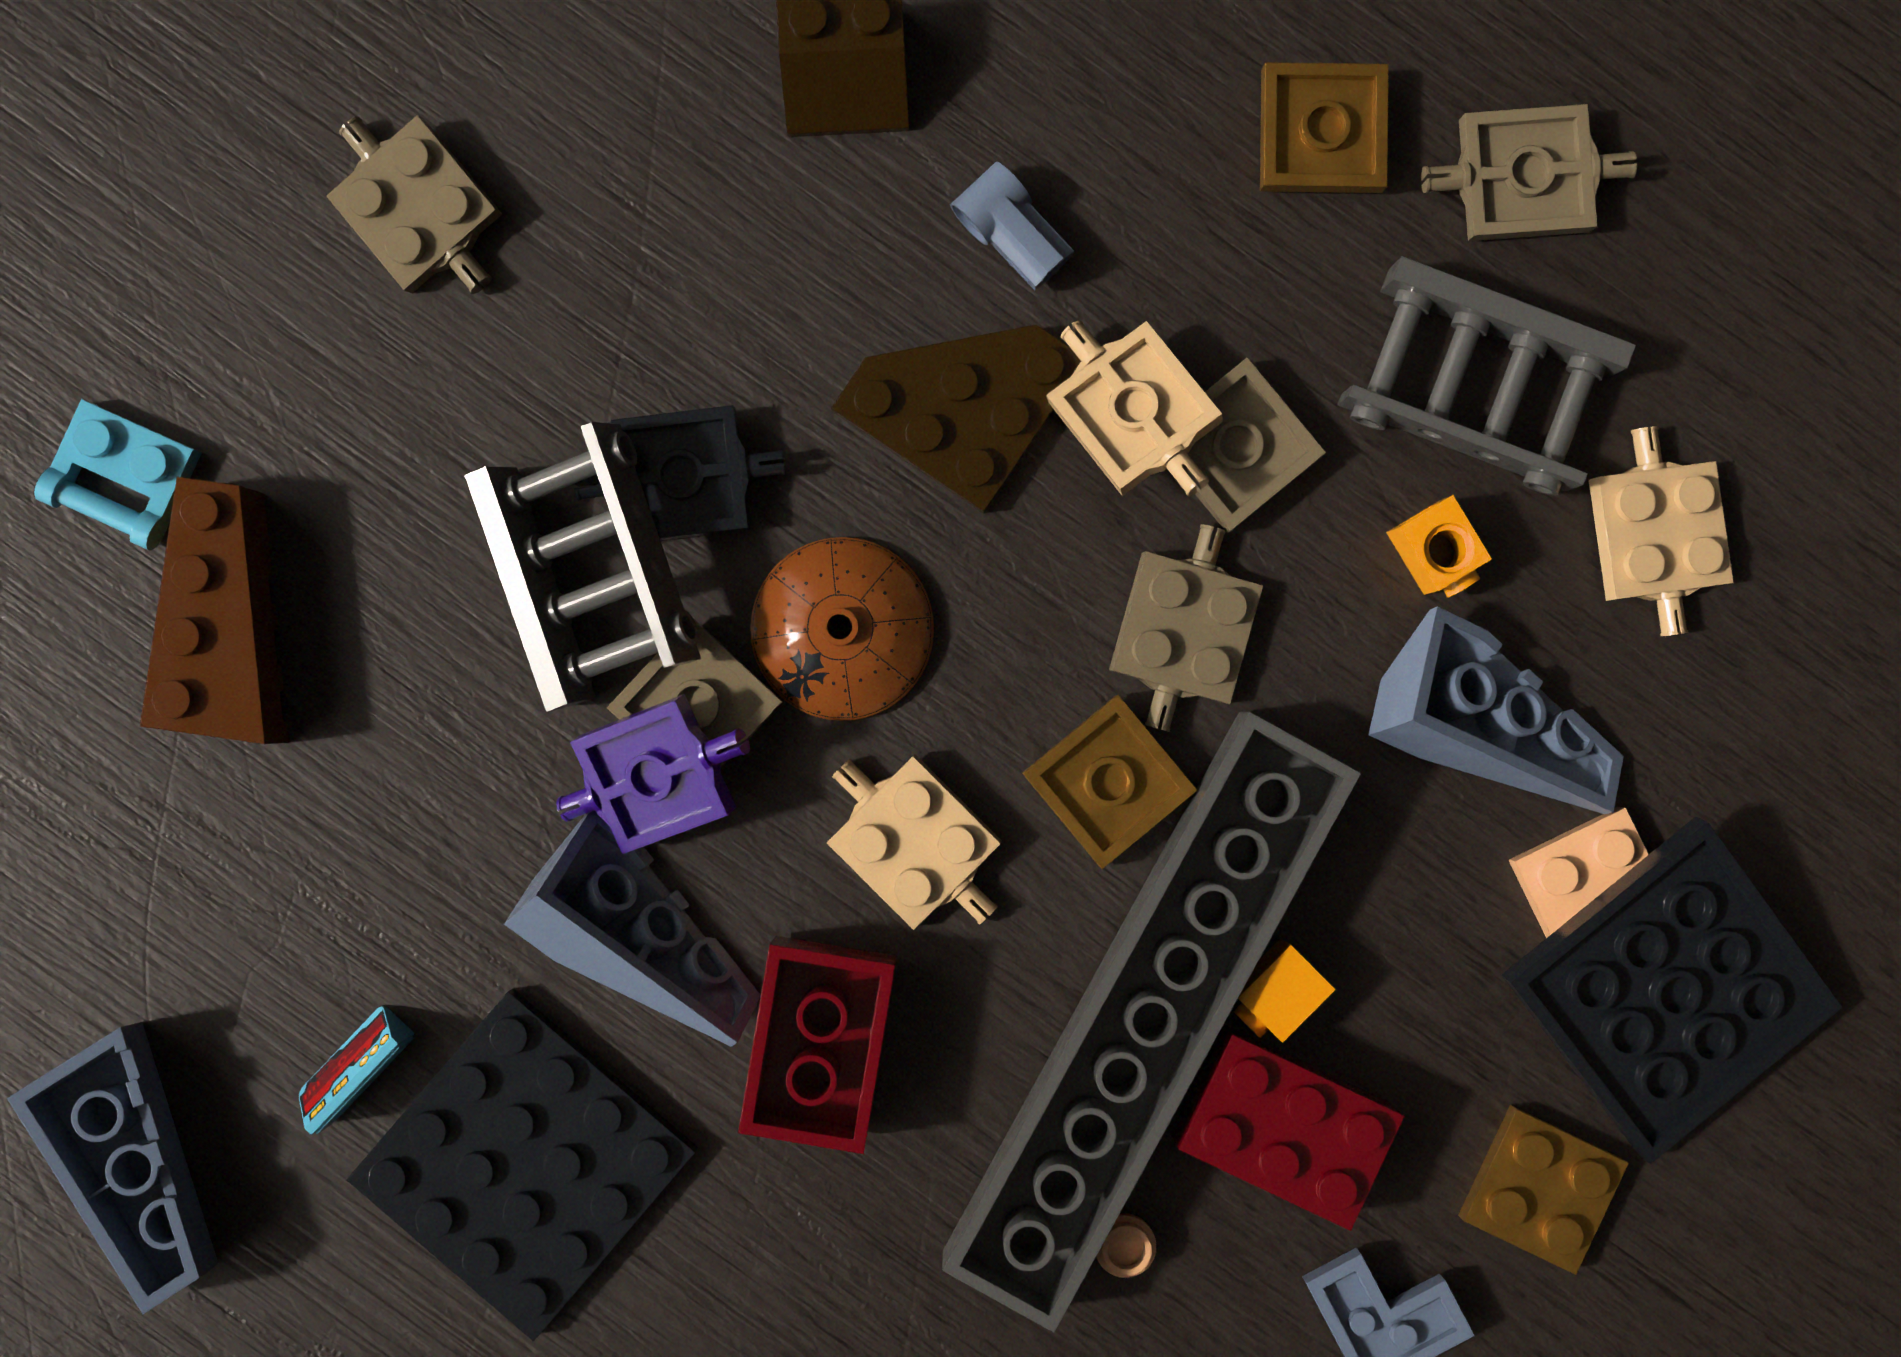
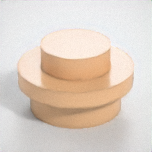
(1128, 1247)

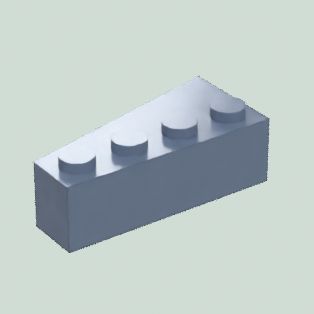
(122, 1163)

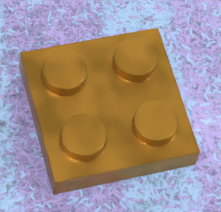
(1324, 127)
(1109, 781)
(1543, 1189)

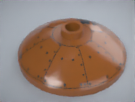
(887, 638)

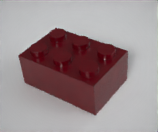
(817, 1044)
(1286, 1127)

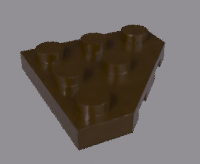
(960, 405)

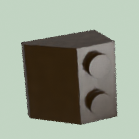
(842, 66)

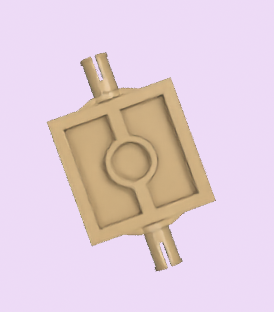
(1134, 408)
(1660, 531)
(914, 841)

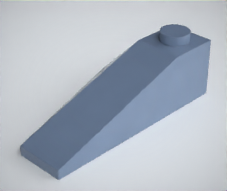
(1476, 712)
(627, 931)

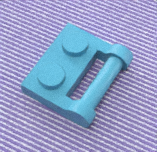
(126, 456)

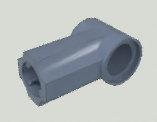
(1001, 213)

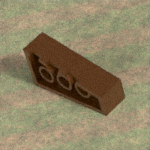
(215, 620)

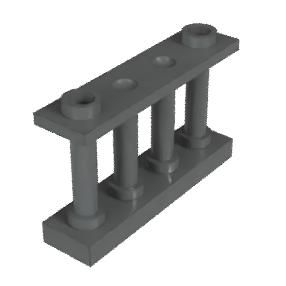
(1531, 337)
(530, 585)

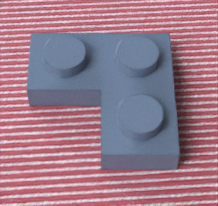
(1365, 1325)

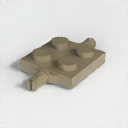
(1528, 172)
(414, 205)
(1185, 628)

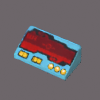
(352, 1069)

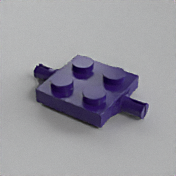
(653, 774)

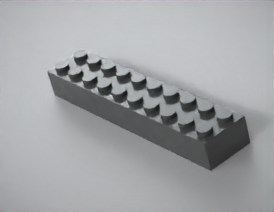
(1147, 1020)

